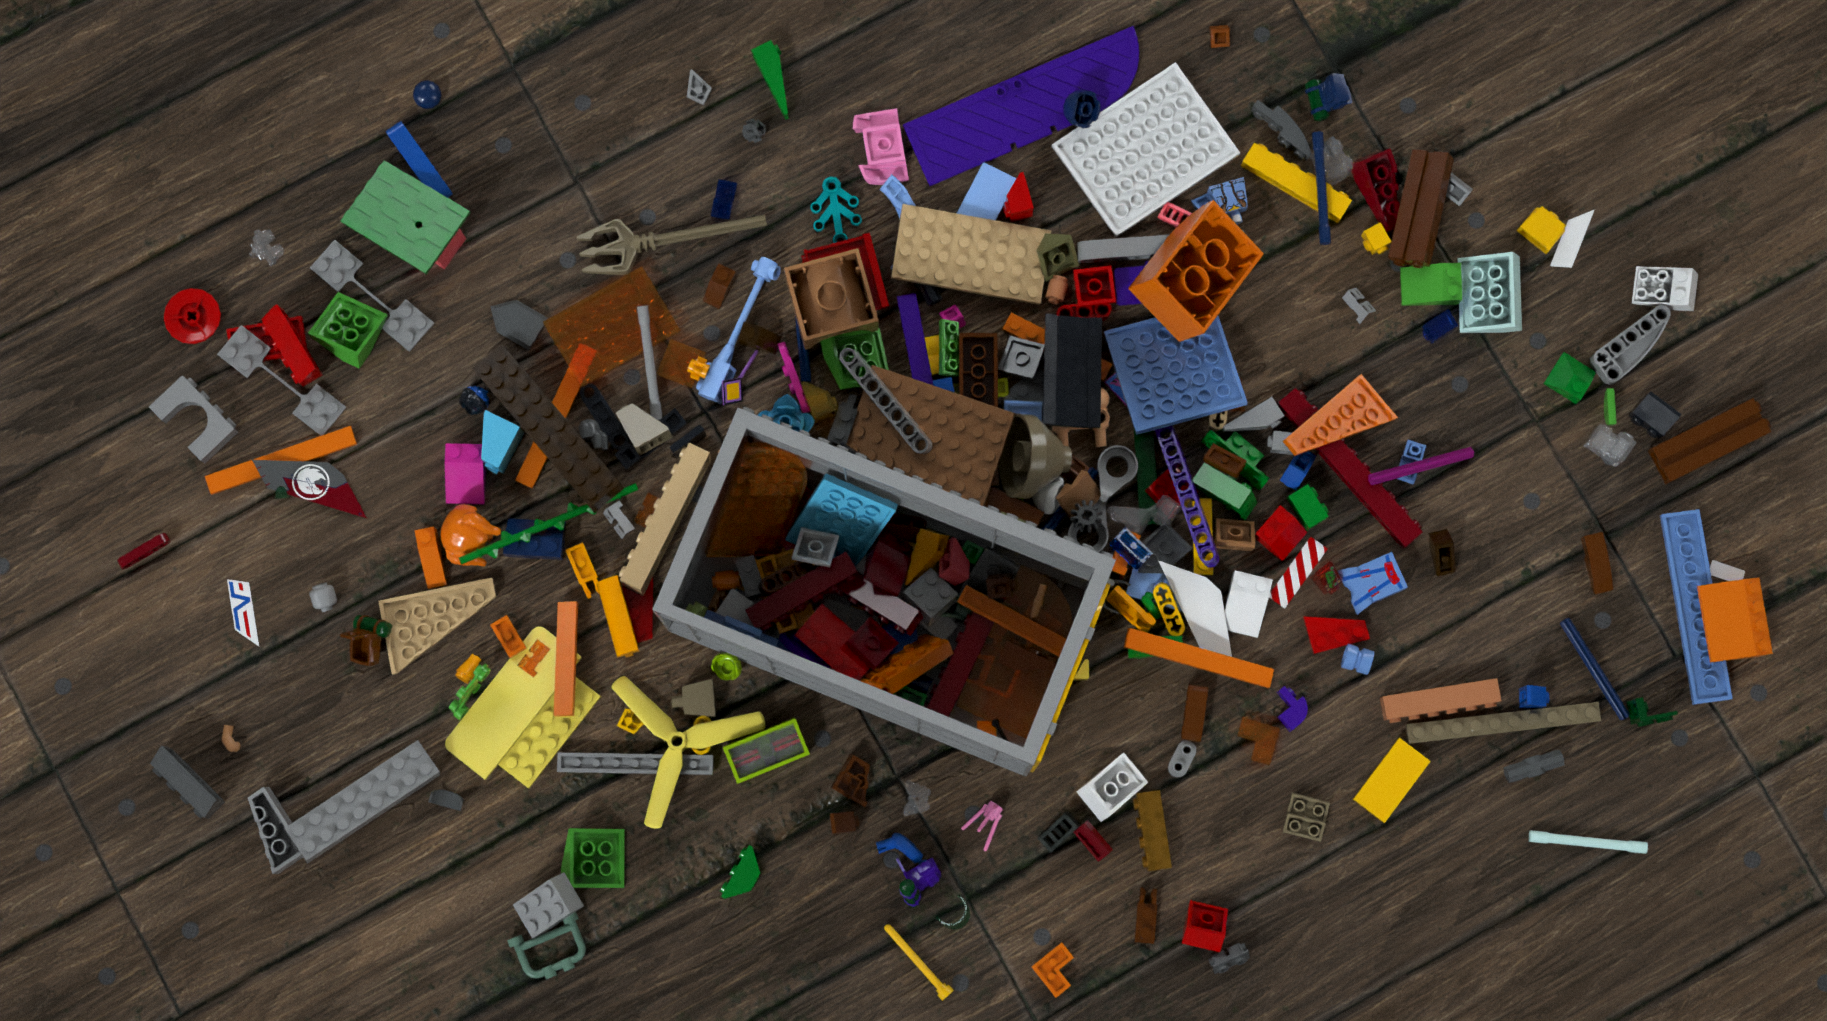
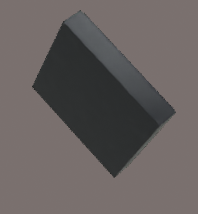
(693, 437)

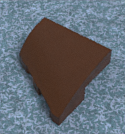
(853, 780)

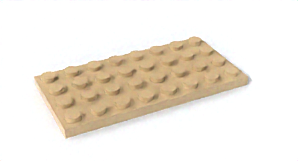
(969, 254)

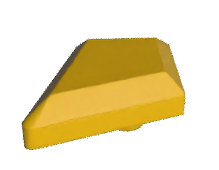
(630, 721)

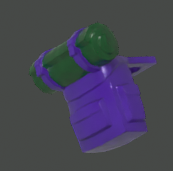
(917, 880)

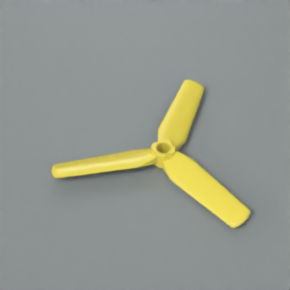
(696, 737)

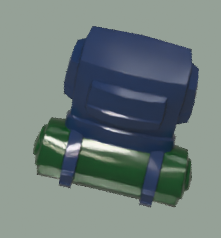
(1327, 95)

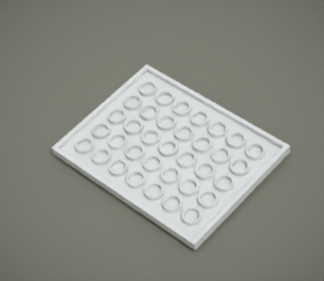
(1146, 150)

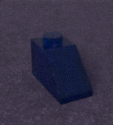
(1439, 327)

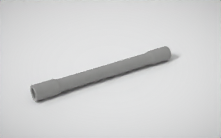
(644, 321)

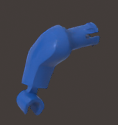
(903, 844)

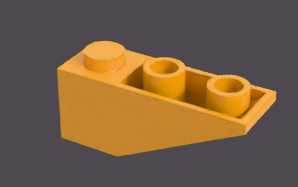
(927, 552)

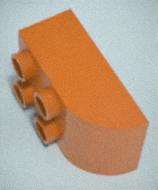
(1196, 271)

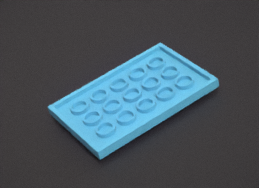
(847, 512)

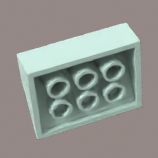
(1490, 294)

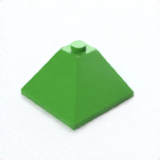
(348, 329)
(867, 343)
(594, 858)

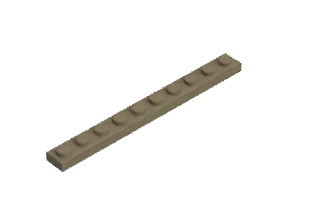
(1503, 722)

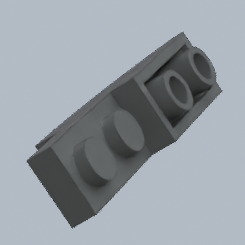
(1290, 134)

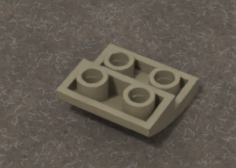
(1306, 817)

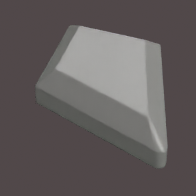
(698, 89)

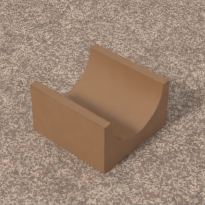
(831, 297)

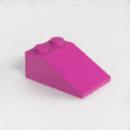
(464, 474)

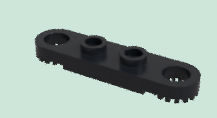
(604, 416)

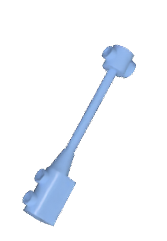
(720, 367)

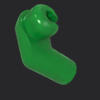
(1150, 606)

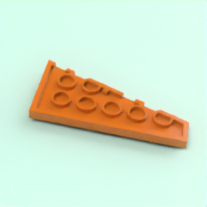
(1346, 414)

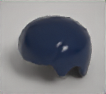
(427, 94)

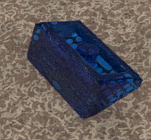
(1130, 548)

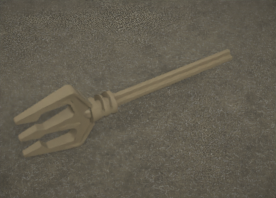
(631, 245)

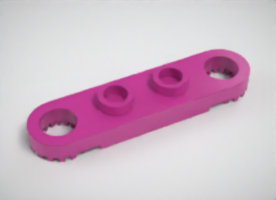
(789, 370)

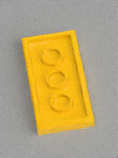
(1391, 780)

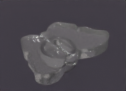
(914, 806)

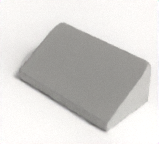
(1457, 190)

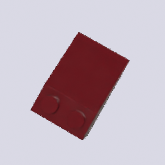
(887, 563)

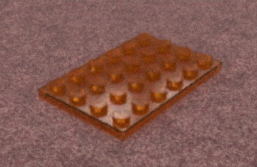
(605, 326)

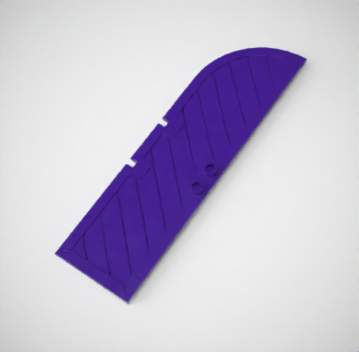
(1020, 107)

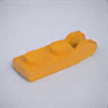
(582, 567)
(1130, 609)

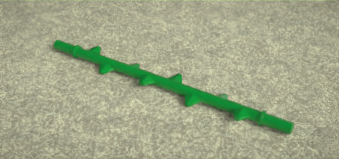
(539, 525)

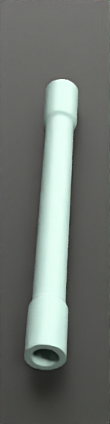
(1630, 846)

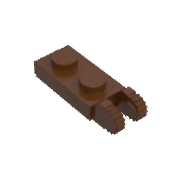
(1146, 918)

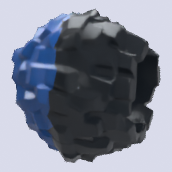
(474, 400)

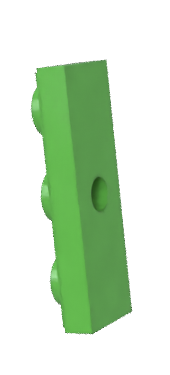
(948, 348)

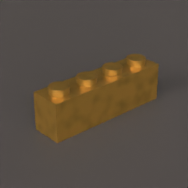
(1153, 831)

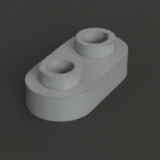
(1181, 758)

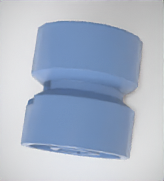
(1357, 659)

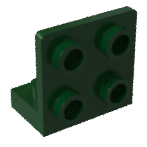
(1638, 713)

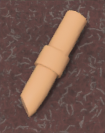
(1038, 601)

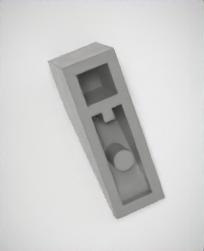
(1257, 418)

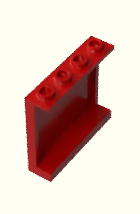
(869, 261)

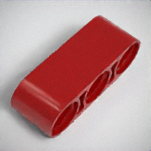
(1073, 310)

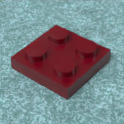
(871, 643)

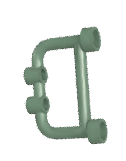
(550, 971)

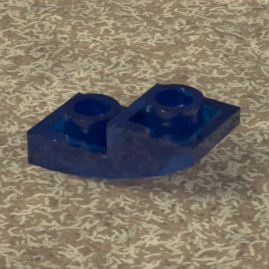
(724, 199)

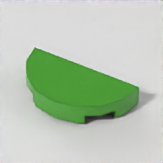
(1609, 407)

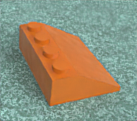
(1734, 620)

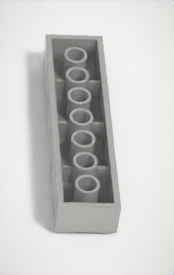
(362, 801)

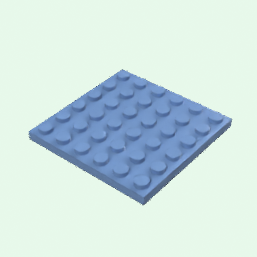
(1173, 379)

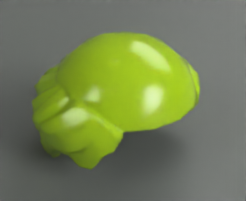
(726, 666)

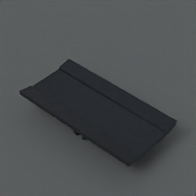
(1072, 371)

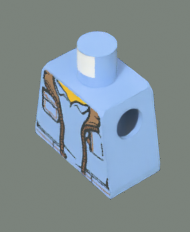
(1231, 198)

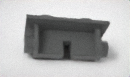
(1237, 955)

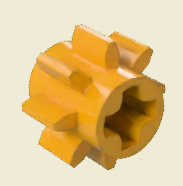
(698, 368)

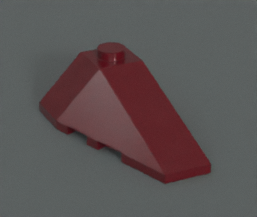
(1378, 185)

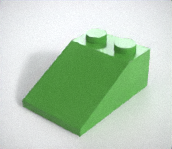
(1431, 285)

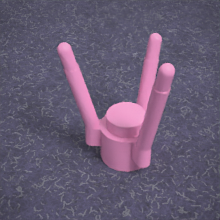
(992, 812)

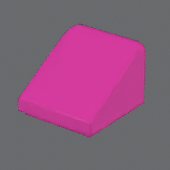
(953, 314)

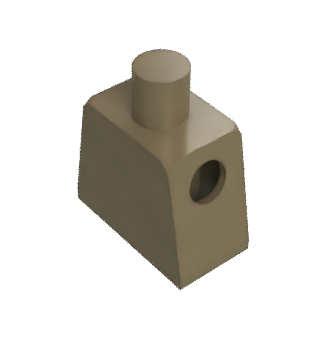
(697, 699)

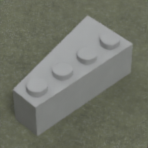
(272, 823)

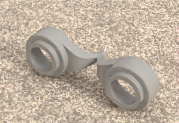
(1108, 487)

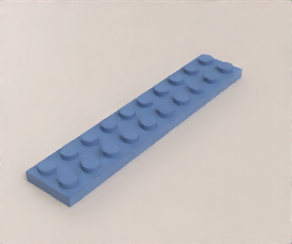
(1689, 569)

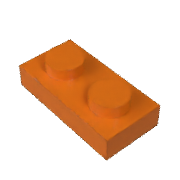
(508, 636)

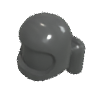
(591, 433)

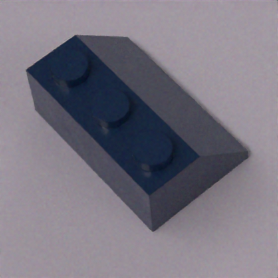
(542, 545)

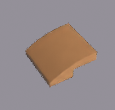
(1081, 489)

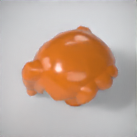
(465, 532)

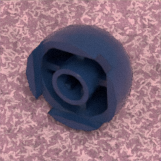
(1081, 108)

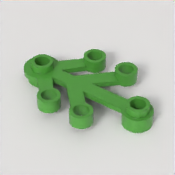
(459, 707)

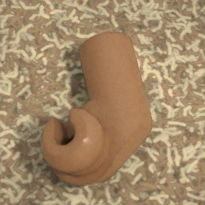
(228, 741)

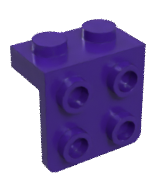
(1123, 279)

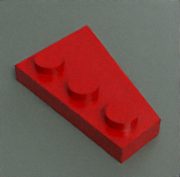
(641, 612)
(1334, 633)

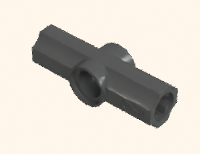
(1534, 766)

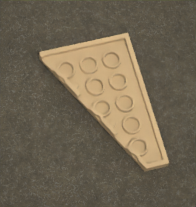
(429, 616)

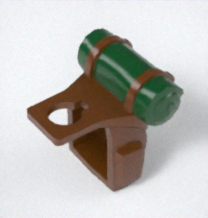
(366, 639)

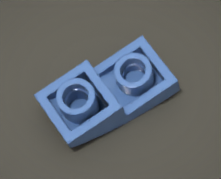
(1412, 452)

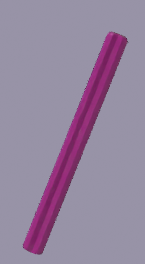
(1421, 465)

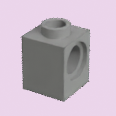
(1276, 444)

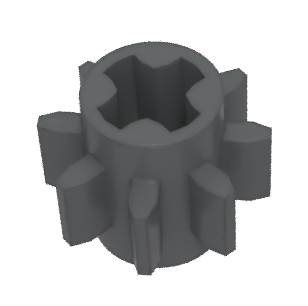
(754, 130)

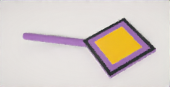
(733, 387)

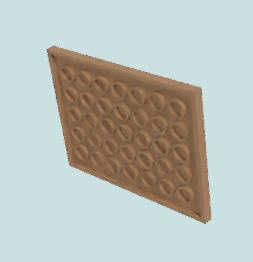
(963, 434)

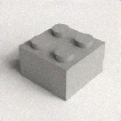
(930, 596)

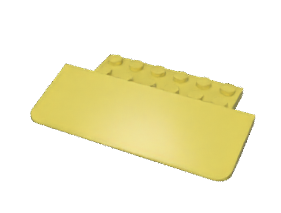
(516, 720)

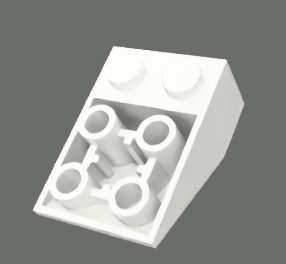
(1665, 287)

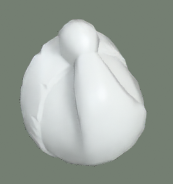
(1046, 498)

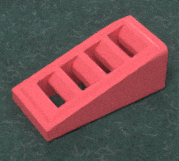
(1162, 215)

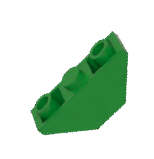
(743, 875)

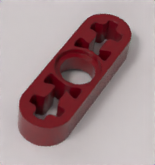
(143, 551)

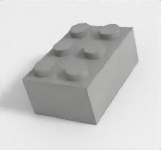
(548, 905)

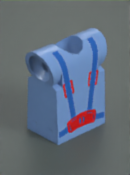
(1373, 581)

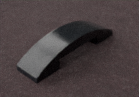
(629, 456)

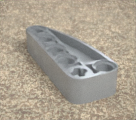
(1630, 352)

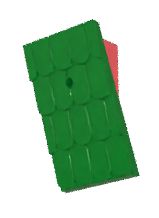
(408, 219)

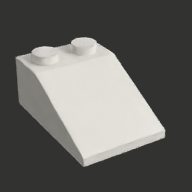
(1246, 603)
(1112, 787)

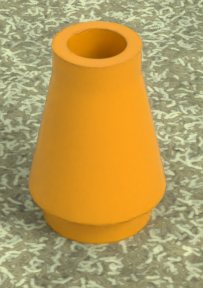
(466, 670)

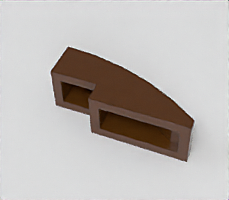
(1597, 562)

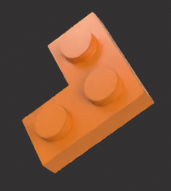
(1049, 966)

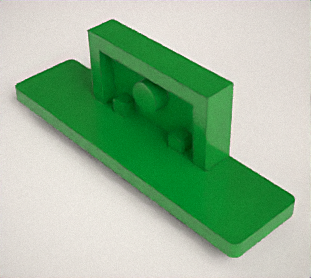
(1239, 446)

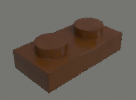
(1224, 460)

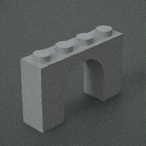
(218, 429)

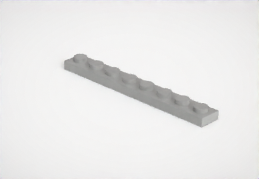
(629, 763)

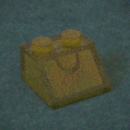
(820, 402)

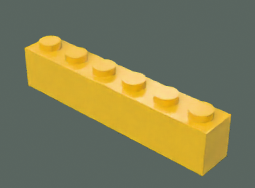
(1293, 180)

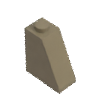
(642, 428)

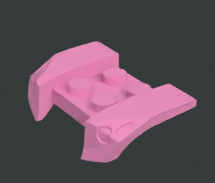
(882, 146)

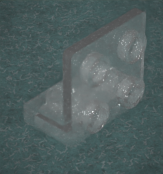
(1337, 164)

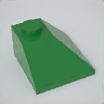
(1570, 378)

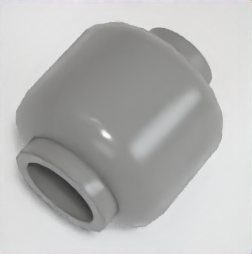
(323, 597)

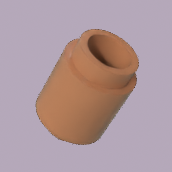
(1057, 289)

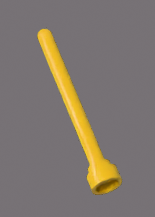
(942, 989)

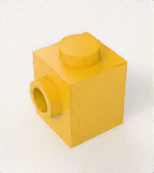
(1376, 239)

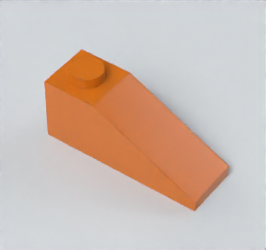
(431, 557)

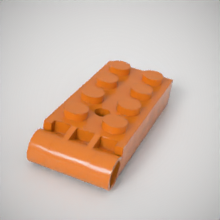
(909, 663)

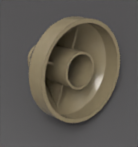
(1031, 458)

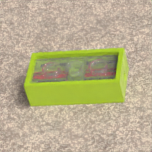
(766, 750)

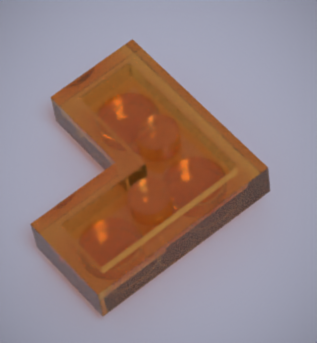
(1264, 737)

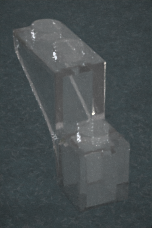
(1137, 518)

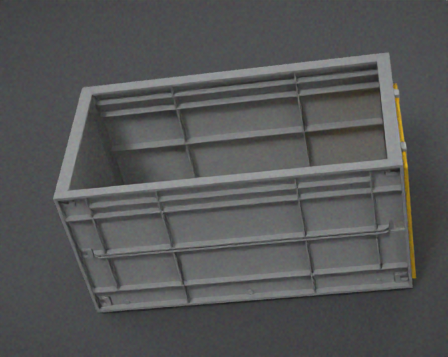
(1072, 567)

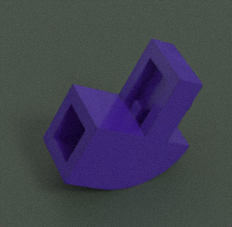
(1297, 709)

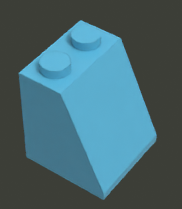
(499, 442)

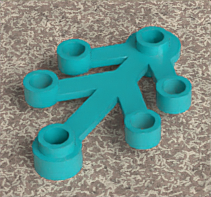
(835, 208)

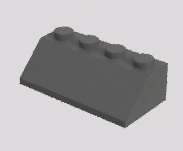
(186, 782)

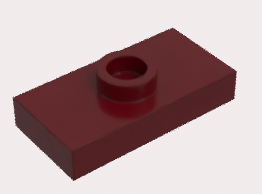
(1093, 841)

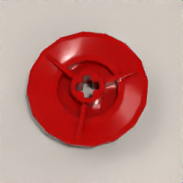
(178, 318)

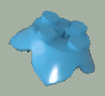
(788, 411)

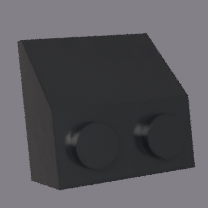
(1654, 415)

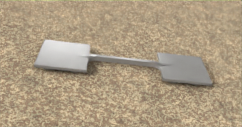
(405, 323)
(247, 352)

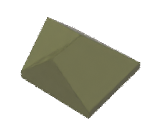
(1056, 255)

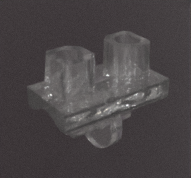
(262, 248)

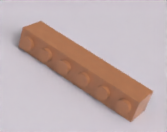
(1440, 699)

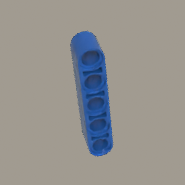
(417, 159)

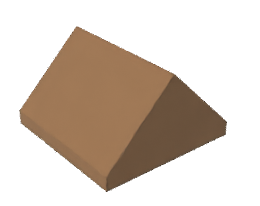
(1234, 534)

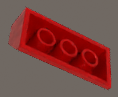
(291, 346)
(827, 638)

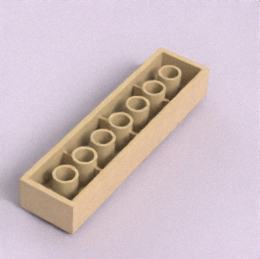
(665, 519)

